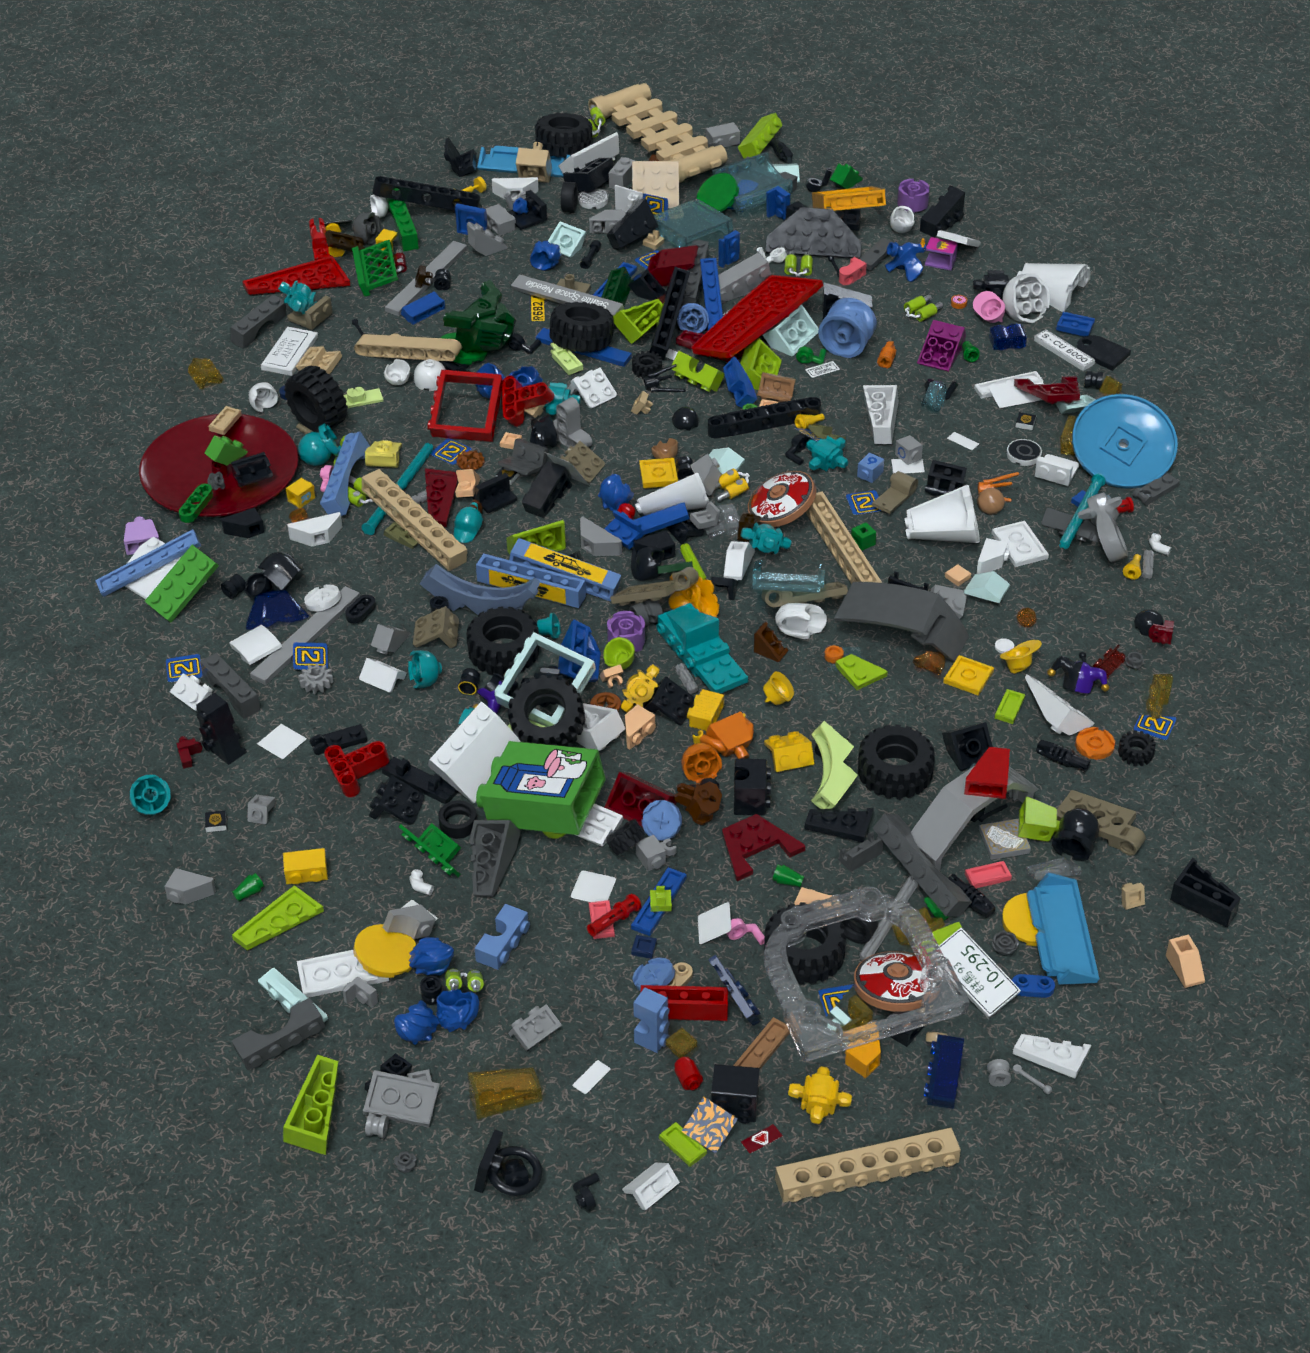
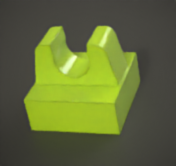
(660, 899)

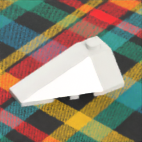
(1056, 710)

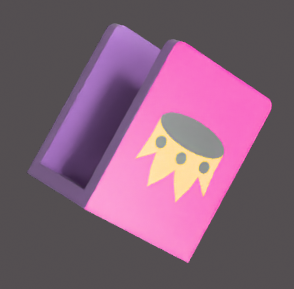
(944, 247)

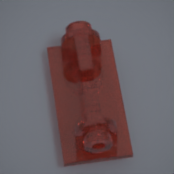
(1111, 657)

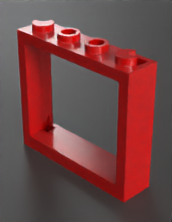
(460, 432)

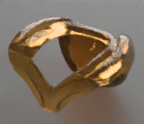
(931, 661)

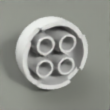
(1025, 295)

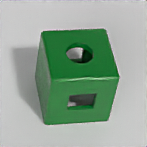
(863, 538)

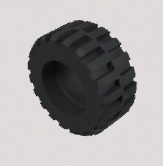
(563, 133)
(581, 327)
(315, 398)
(495, 625)
(543, 691)
(896, 779)
(814, 963)

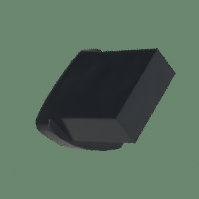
(729, 583)

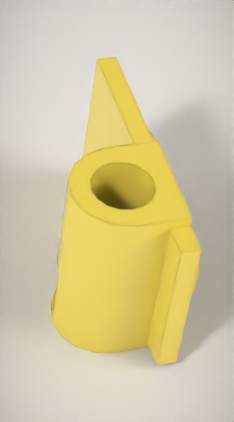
(383, 454)

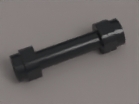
(586, 260)

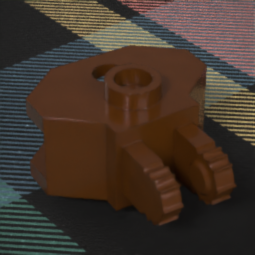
(699, 800)

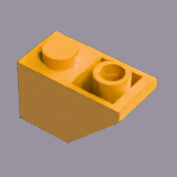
(864, 1058)

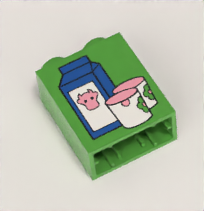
(542, 787)

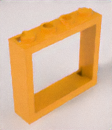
(849, 198)

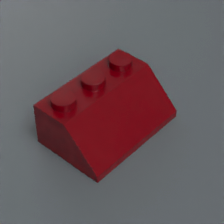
(632, 795)

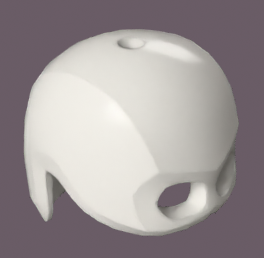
(902, 220)
(265, 399)

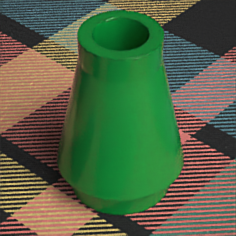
(970, 352)
(787, 876)
(250, 885)

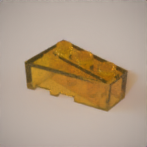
(503, 1090)

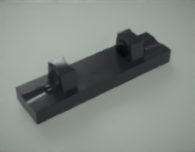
(423, 782)

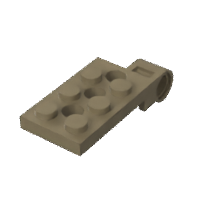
(657, 590)
(835, 590)
(1121, 836)

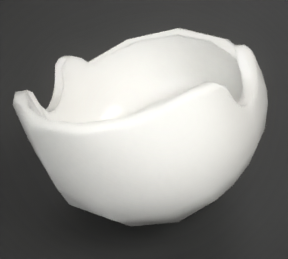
(379, 205)
(397, 372)

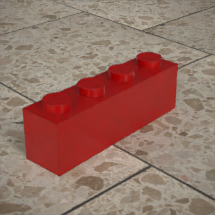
(694, 1001)

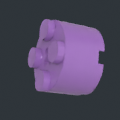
(913, 195)
(627, 626)

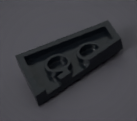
(843, 824)

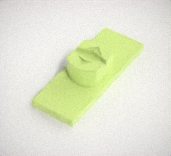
(359, 397)

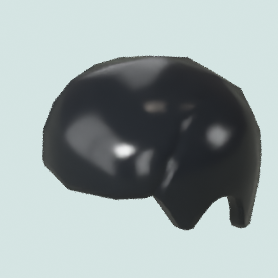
(685, 418)
(257, 584)
(1146, 619)

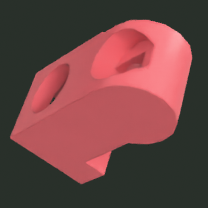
(852, 272)

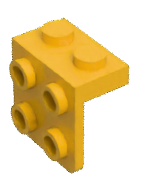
(790, 751)

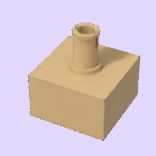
(534, 163)

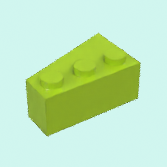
(637, 319)

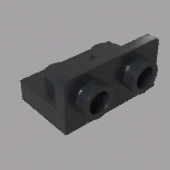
(683, 530)

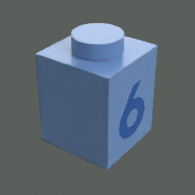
(870, 467)

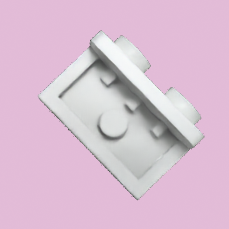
(190, 691)

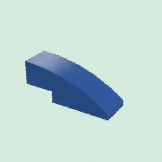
(739, 383)

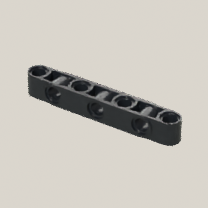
(414, 193)
(761, 417)

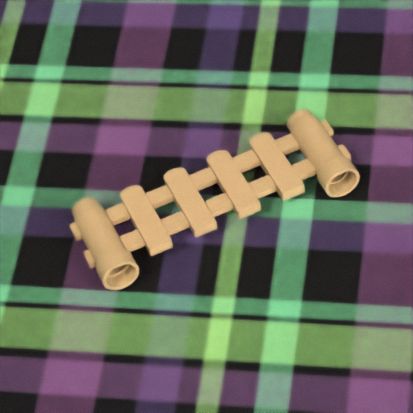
(635, 103)

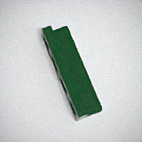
(617, 286)

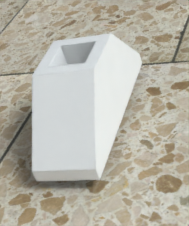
(514, 186)
(315, 530)
(738, 559)

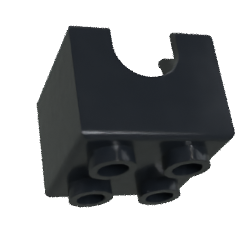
(751, 787)
(736, 1091)

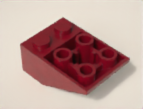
(664, 262)

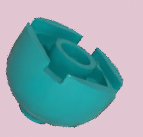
(423, 666)
(149, 795)

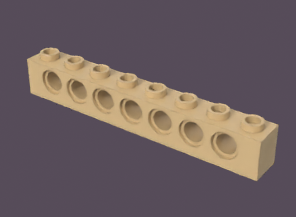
(414, 519)
(840, 541)
(875, 1156)

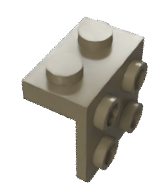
(314, 314)
(584, 460)
(437, 624)

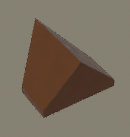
(768, 644)

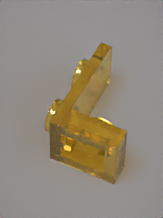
(858, 1012)

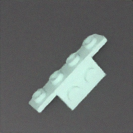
(284, 991)

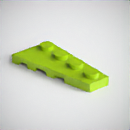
(278, 917)

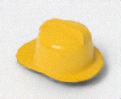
(1021, 656)
(778, 689)

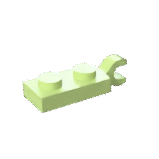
(566, 359)

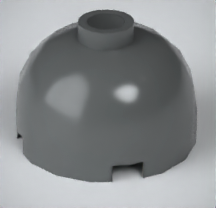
(367, 227)

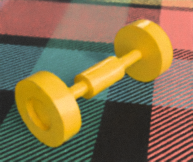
(479, 184)
(334, 251)

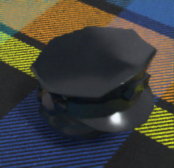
(543, 432)

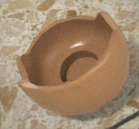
(665, 450)
(991, 501)

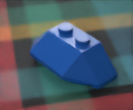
(582, 642)

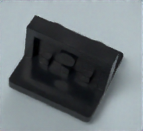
(494, 493)

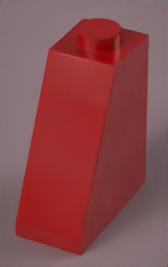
(989, 775)

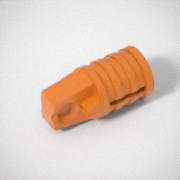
(887, 355)

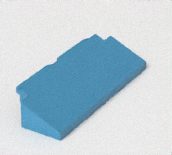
(504, 160)
(1062, 930)

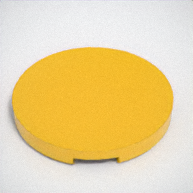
(1018, 920)
(383, 952)

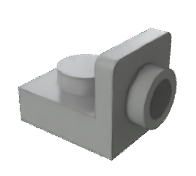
(259, 807)
(362, 991)

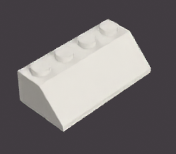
(604, 148)

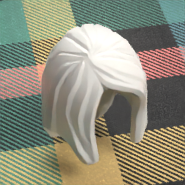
(800, 619)

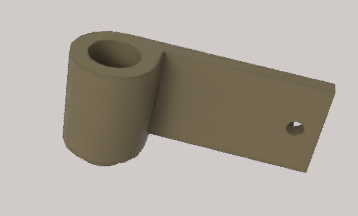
(900, 490)

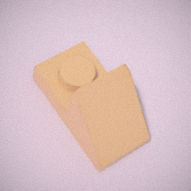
(467, 481)

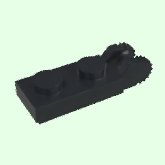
(344, 738)

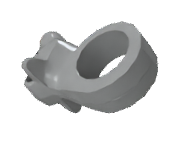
(1103, 514)

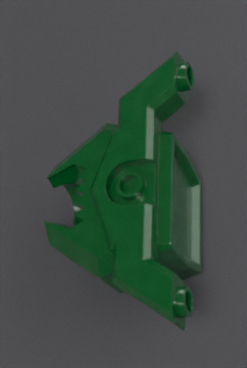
(484, 323)

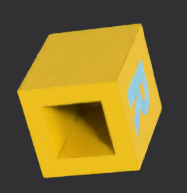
(300, 493)

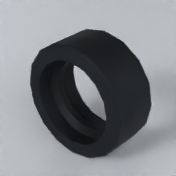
(569, 197)
(454, 808)
(858, 934)

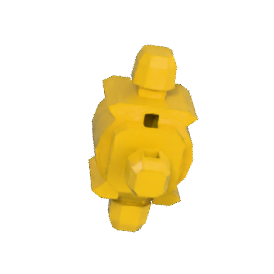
(640, 688)
(820, 1095)

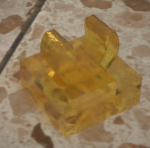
(1111, 386)
(681, 1043)

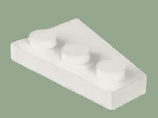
(1055, 1056)

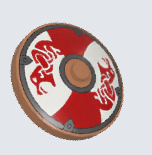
(782, 498)
(890, 981)

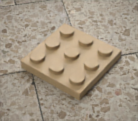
(657, 179)

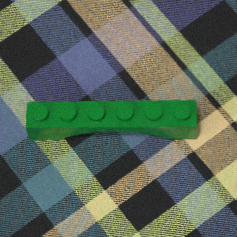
(404, 225)

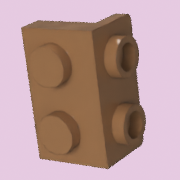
(776, 387)

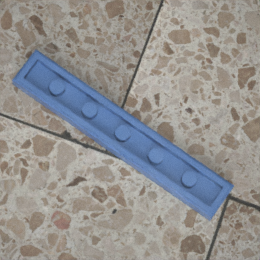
(147, 563)

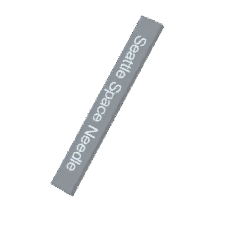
(561, 294)

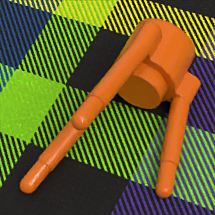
(989, 483)

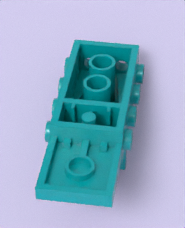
(698, 644)

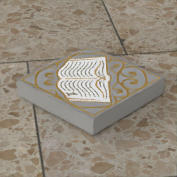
(1003, 840)

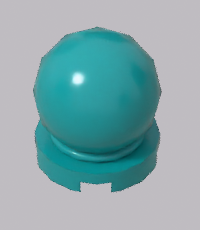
(317, 447)

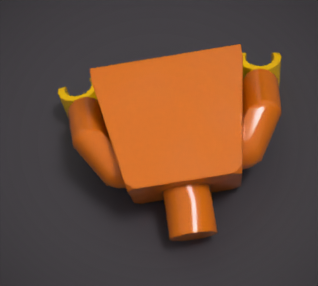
(728, 735)

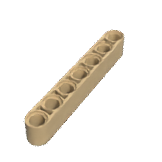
(408, 347)

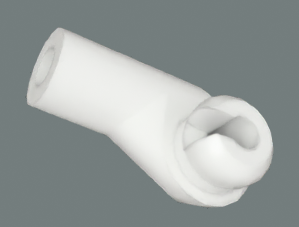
(1157, 546)
(418, 884)

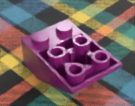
(942, 345)

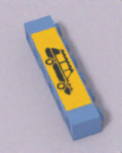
(598, 581)
(552, 585)

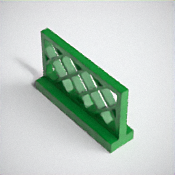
(363, 269)

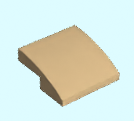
(319, 357)

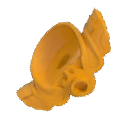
(699, 595)

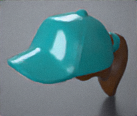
(468, 522)

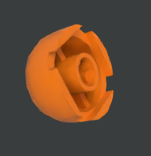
(701, 759)

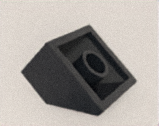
(967, 744)

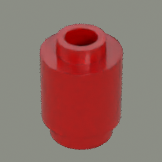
(688, 1073)

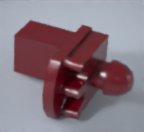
(1162, 633)
(186, 748)

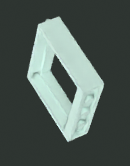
(520, 660)

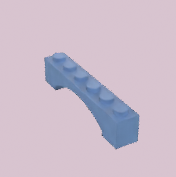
(336, 492)

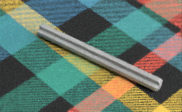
(885, 925)

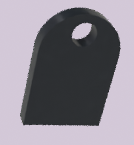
(1103, 351)

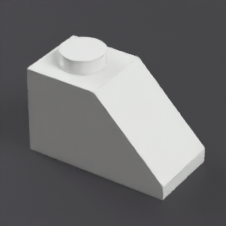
(992, 556)

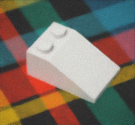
(600, 727)

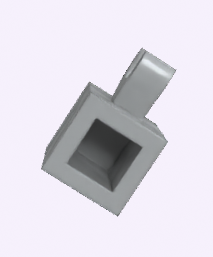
(653, 853)

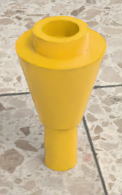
(803, 421)
(1133, 569)

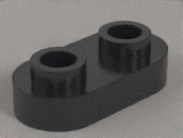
(360, 608)

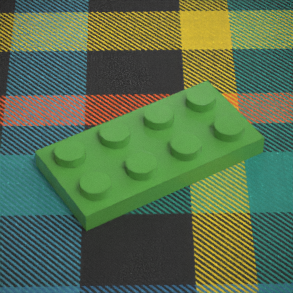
(181, 583)

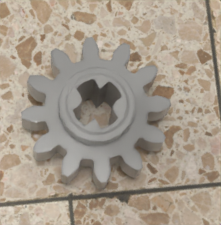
(315, 678)

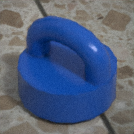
(520, 206)

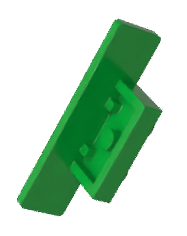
(437, 843)

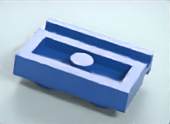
(729, 249)
(1075, 324)

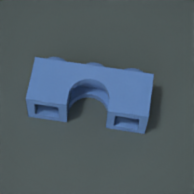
(496, 949)
(654, 1023)

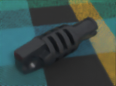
(781, 150)
(1062, 755)
(980, 902)

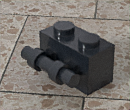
(944, 476)

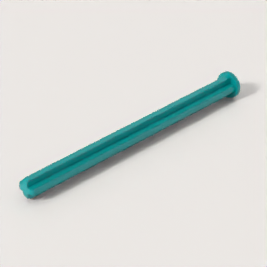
(403, 481)
(1098, 481)

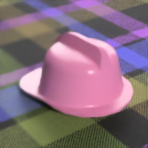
(989, 306)

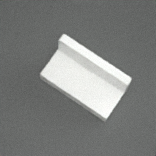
(380, 674)
(652, 1184)

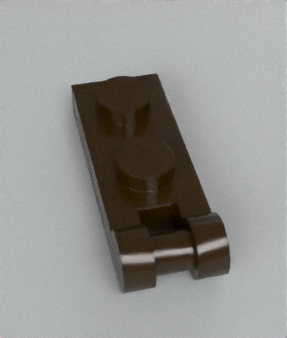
(343, 241)

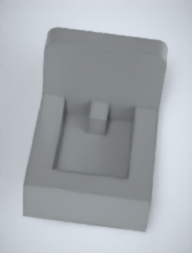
(706, 517)

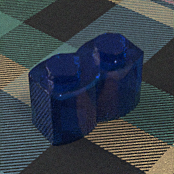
(1008, 336)

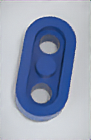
(1033, 985)

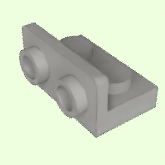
(535, 1027)

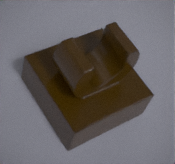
(421, 277)

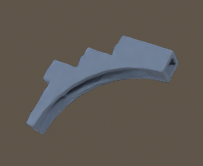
(475, 596)

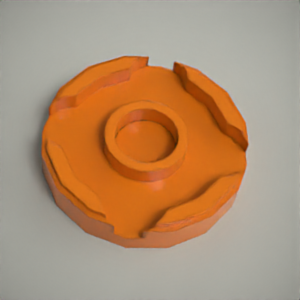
(1095, 748)

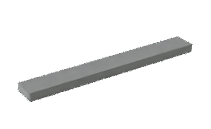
(411, 293)
(305, 634)

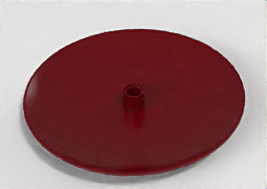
(177, 464)

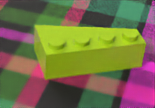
(312, 1112)

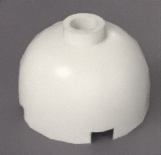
(426, 374)

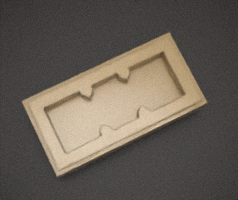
(225, 420)

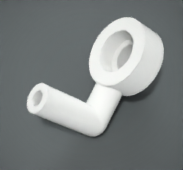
(777, 255)

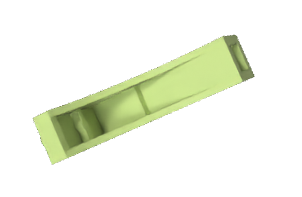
(836, 774)

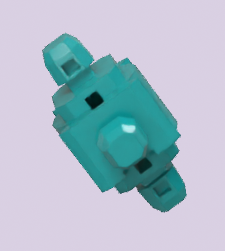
(298, 296)
(561, 394)
(827, 453)
(766, 538)

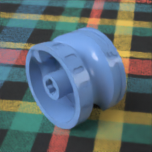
(847, 327)

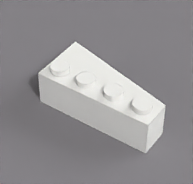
(881, 408)

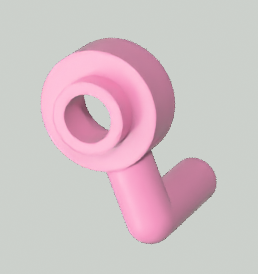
(325, 474)
(739, 929)

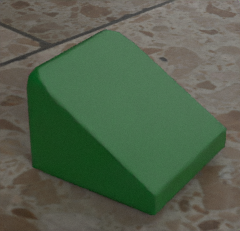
(937, 913)

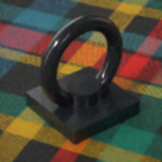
(492, 1163)

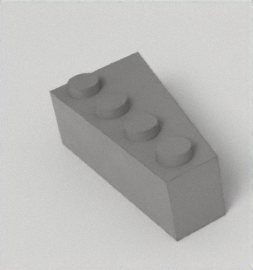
(743, 277)

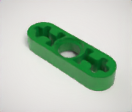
(190, 511)

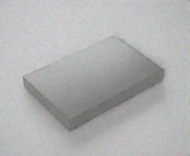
(401, 1098)

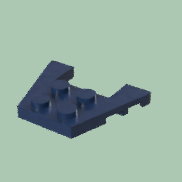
(737, 991)

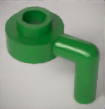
(809, 355)

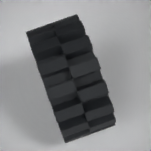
(646, 363)
(1138, 740)
(625, 837)

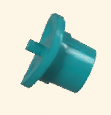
(549, 626)

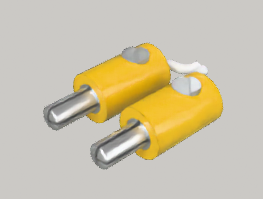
(732, 484)

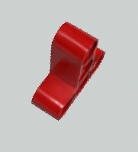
(518, 398)
(355, 764)

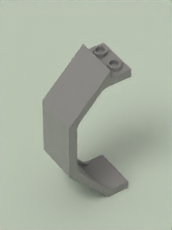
(953, 811)

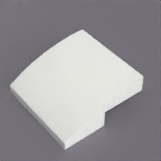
(255, 644)
(600, 825)

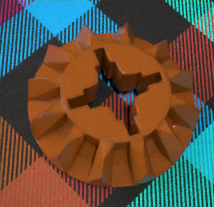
(475, 463)
(612, 700)

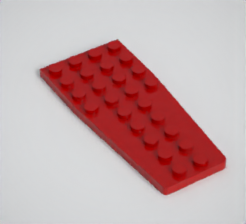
(755, 315)

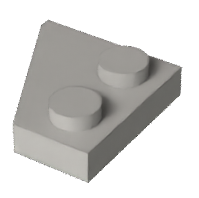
(954, 598)

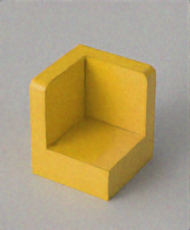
(386, 235)

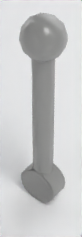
(1018, 1069)

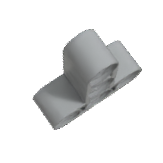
(568, 424)

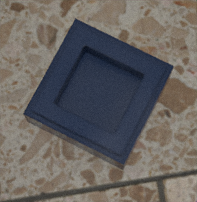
(644, 946)

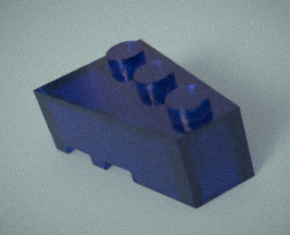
(944, 1071)

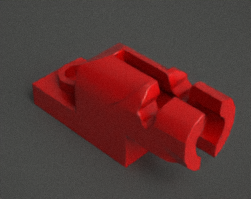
(318, 239)

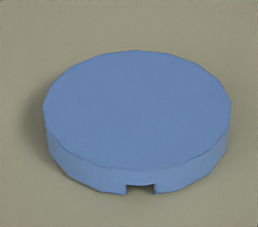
(662, 819)
(657, 972)

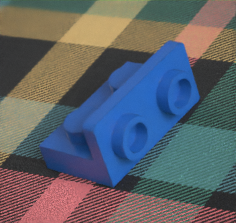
(776, 202)
(625, 529)

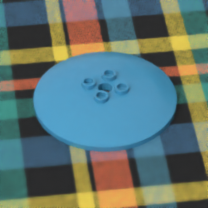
(1128, 420)

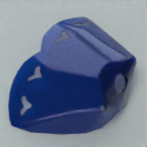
(274, 606)

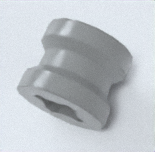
(998, 1072)
(377, 1125)

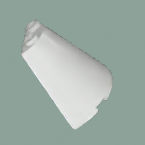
(1060, 280)
(686, 490)
(944, 518)

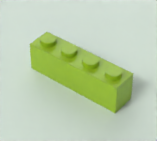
(760, 135)

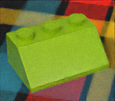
(759, 359)
(548, 536)

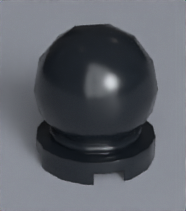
(1076, 834)

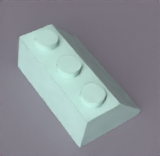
(792, 332)

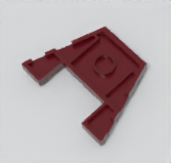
(1052, 393)
(752, 837)

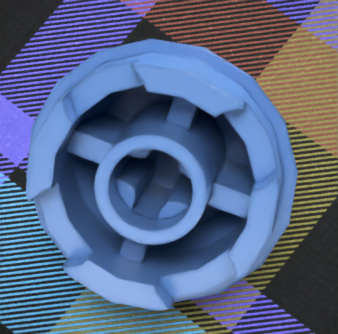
(693, 318)

